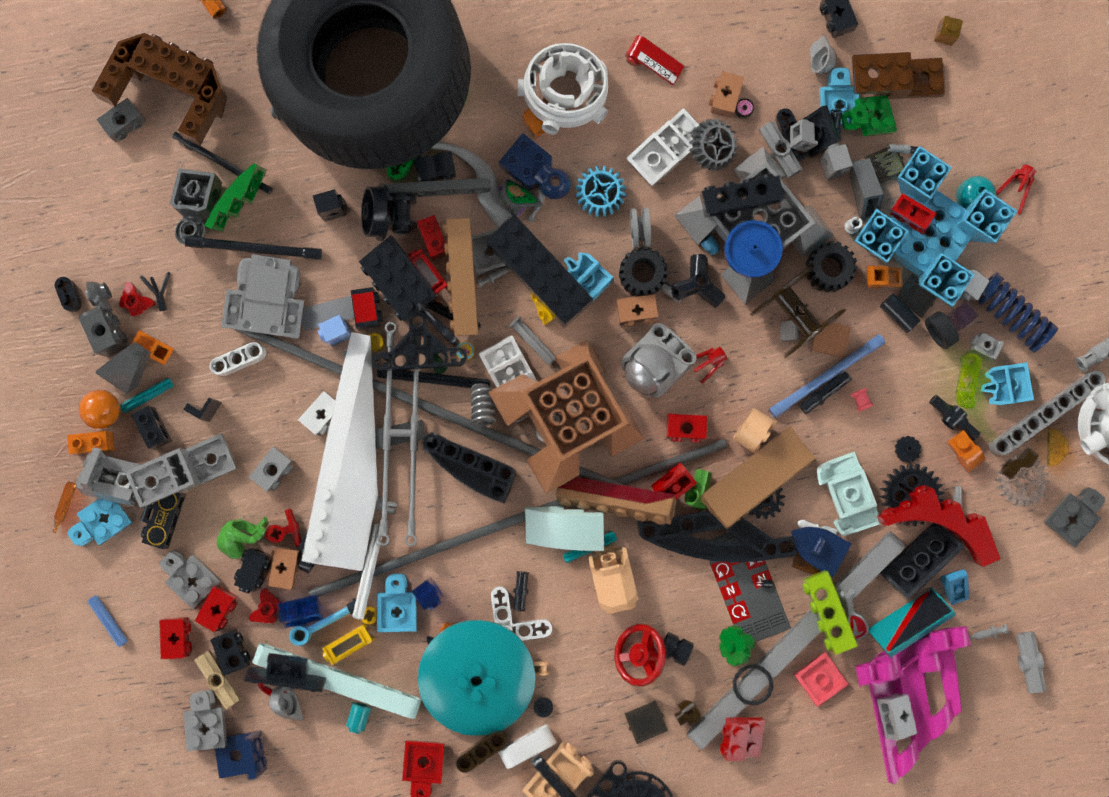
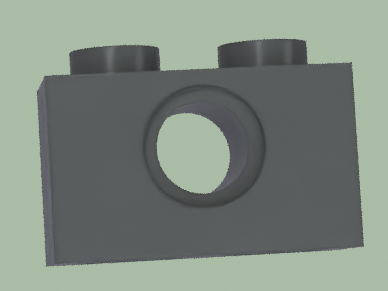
(112, 118)

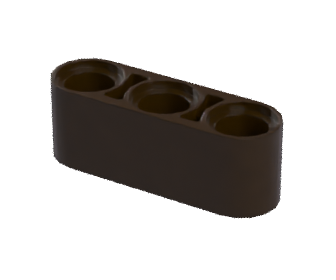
(476, 759)

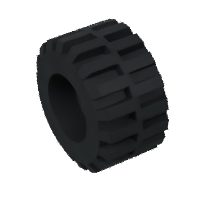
(643, 256)
(842, 256)

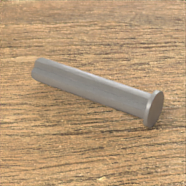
(533, 340)

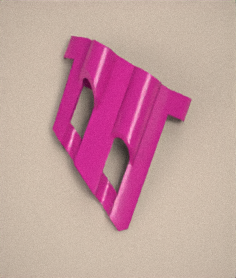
(906, 675)

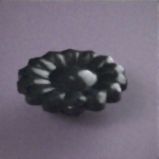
(907, 449)

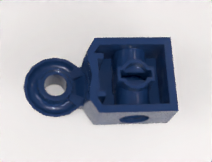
(533, 168)

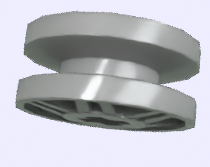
(640, 228)

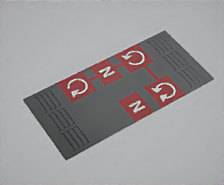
(748, 604)

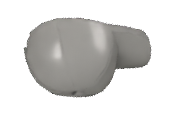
(822, 56)

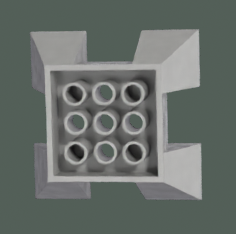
(791, 221)

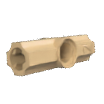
(210, 668)

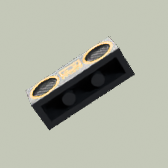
(163, 520)

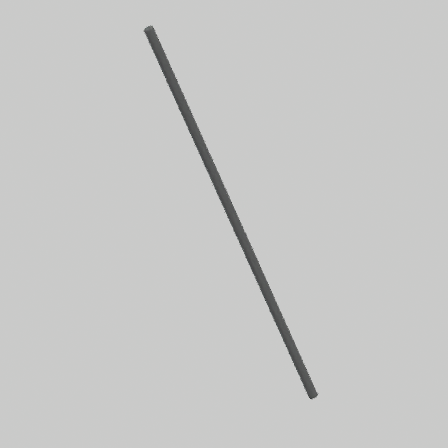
(422, 404)
(510, 521)

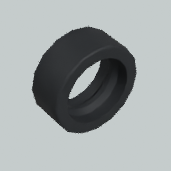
(942, 330)

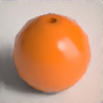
(99, 409)

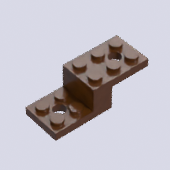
(898, 75)

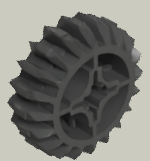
(719, 136)

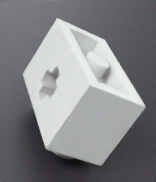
(311, 416)

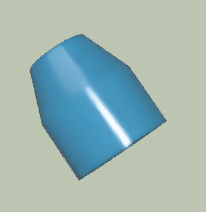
(711, 245)

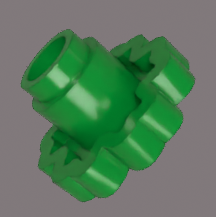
(735, 645)

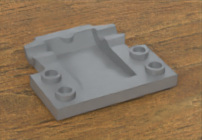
(265, 298)

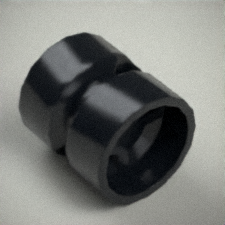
(677, 649)

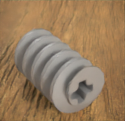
(482, 405)

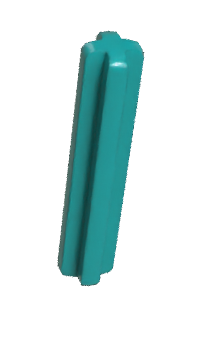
(146, 395)
(575, 554)

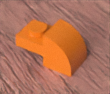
(884, 277)
(159, 350)
(967, 452)

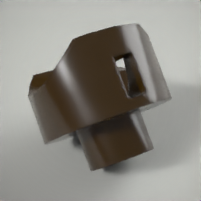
(692, 719)

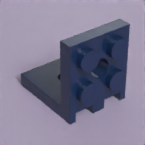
(252, 756)

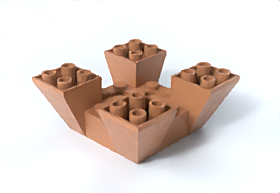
(564, 440)

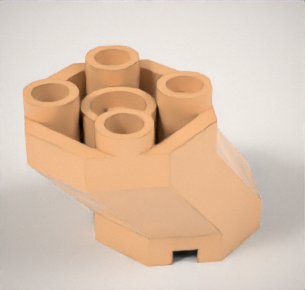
(613, 579)

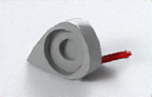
(283, 702)

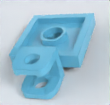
(839, 91)
(93, 529)
(396, 597)

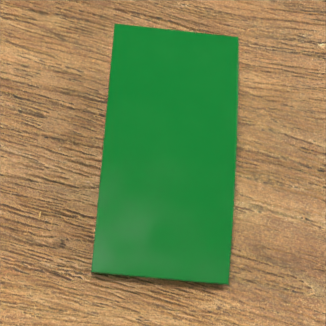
(240, 191)

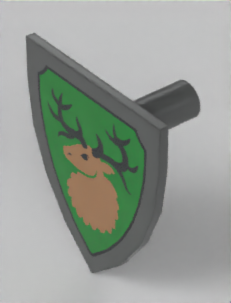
(519, 196)

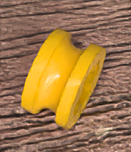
(374, 618)

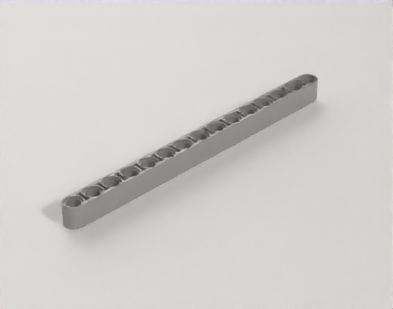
(793, 642)

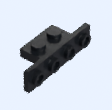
(286, 672)

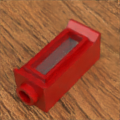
(428, 270)

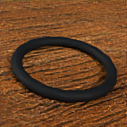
(754, 666)

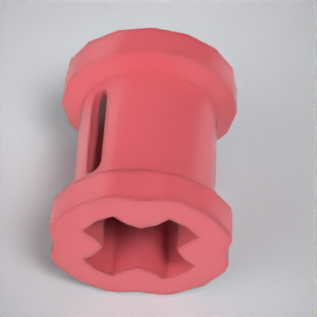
(862, 399)

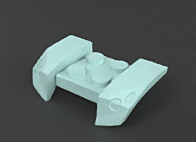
(849, 493)

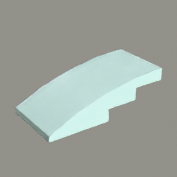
(564, 528)

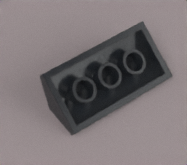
(922, 560)

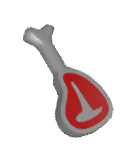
(855, 619)

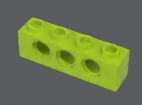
(845, 639)

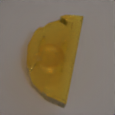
(1057, 447)

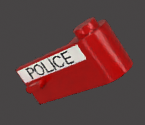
(651, 56)

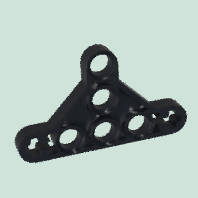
(409, 350)

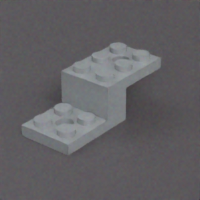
(181, 470)

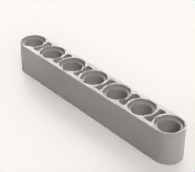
(1038, 417)

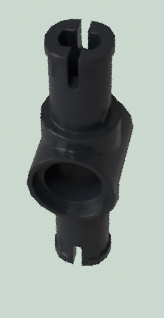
(954, 417)

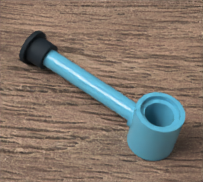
(320, 624)

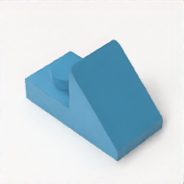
(956, 586)

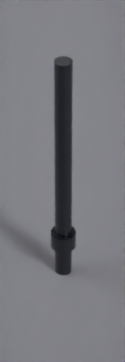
(218, 160)

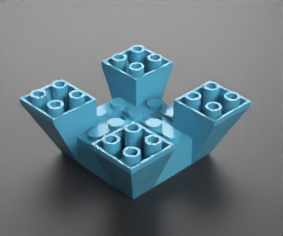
(934, 264)

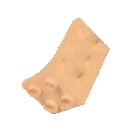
(567, 765)

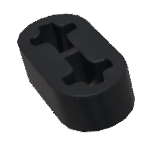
(71, 292)

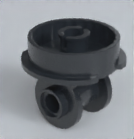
(374, 212)

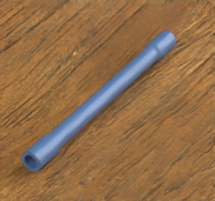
(868, 347)

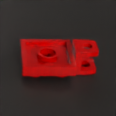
(421, 776)

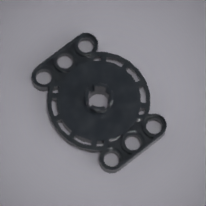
(629, 787)

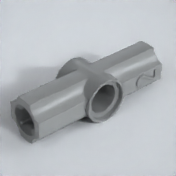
(774, 139)
(1031, 662)

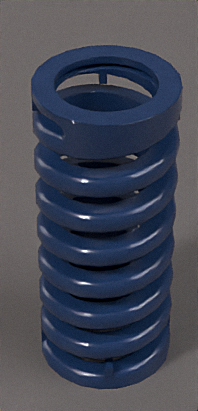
(1045, 330)

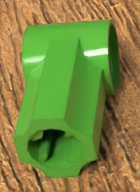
(694, 495)

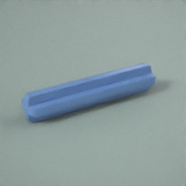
(107, 621)

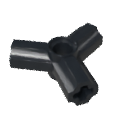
(704, 289)

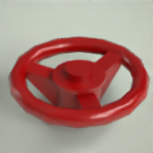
(641, 655)

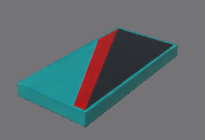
(911, 622)

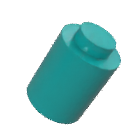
(358, 717)

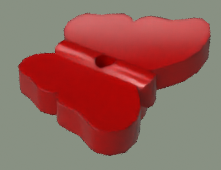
(141, 303)
(261, 614)

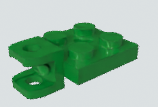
(863, 116)

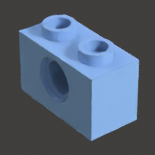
(334, 331)

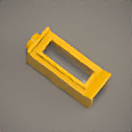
(347, 644)

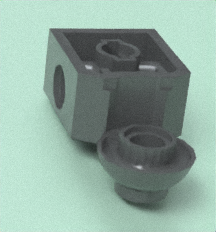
(194, 199)
(100, 323)

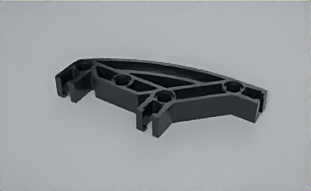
(749, 549)

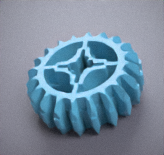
(607, 187)

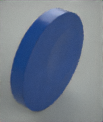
(753, 249)

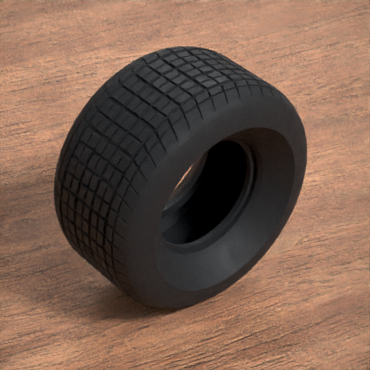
(372, 128)

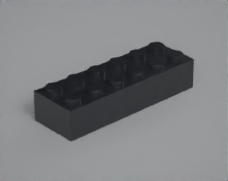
(539, 271)

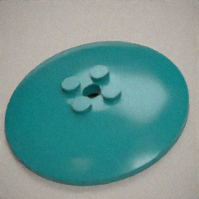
(482, 651)

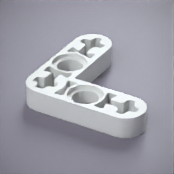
(508, 623)

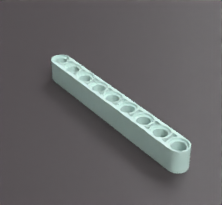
(351, 685)

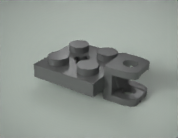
(1078, 506)

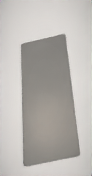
(322, 312)

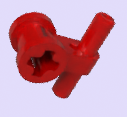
(292, 528)

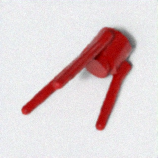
(1025, 177)
(715, 357)

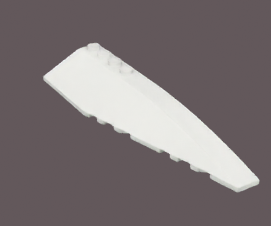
(348, 471)

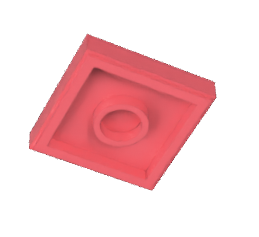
(821, 679)

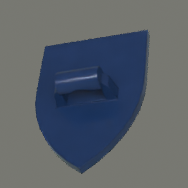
(821, 548)

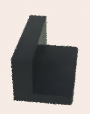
(206, 412)

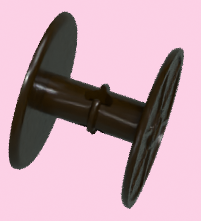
(803, 320)

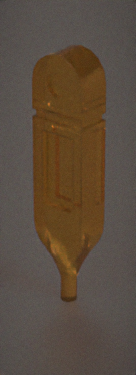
(64, 504)

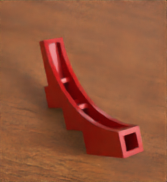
(971, 529)

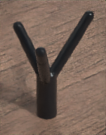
(159, 294)

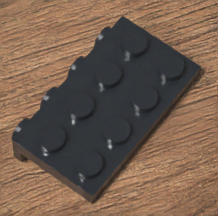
(397, 278)

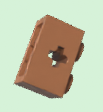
(732, 85)
(645, 303)
(291, 560)

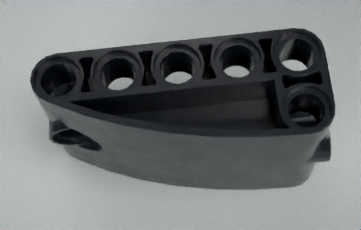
(472, 475)

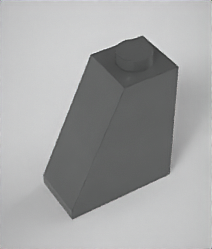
(865, 188)
(125, 368)

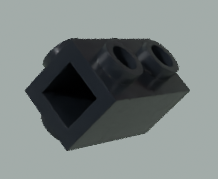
(250, 574)

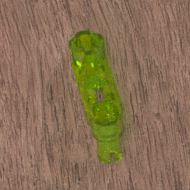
(967, 369)

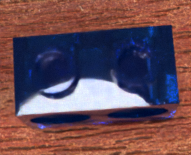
(428, 594)
(300, 611)

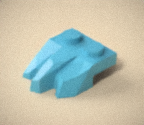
(589, 274)
(1009, 384)

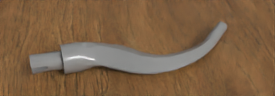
(489, 201)

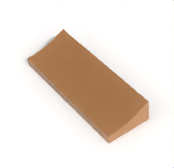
(757, 478)

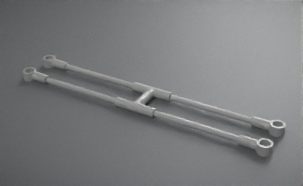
(388, 433)

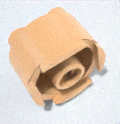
(754, 430)

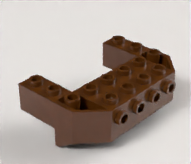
(171, 66)

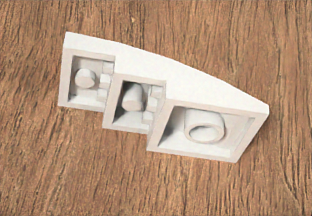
(664, 148)
(505, 362)

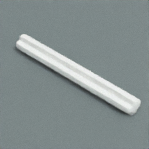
(367, 574)

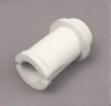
(849, 225)

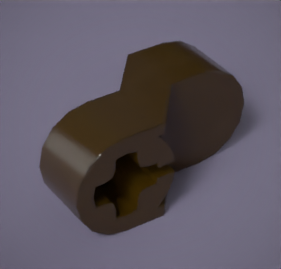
(1026, 460)

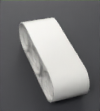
(229, 363)
(527, 746)

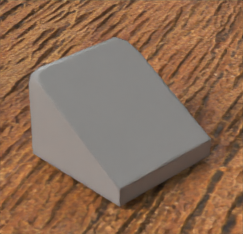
(789, 331)

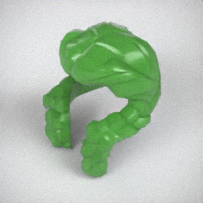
(230, 537)

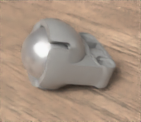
(657, 362)

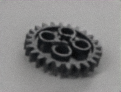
(921, 478)

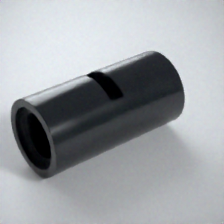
(899, 313)

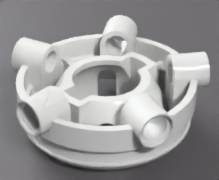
(560, 59)
(1093, 424)

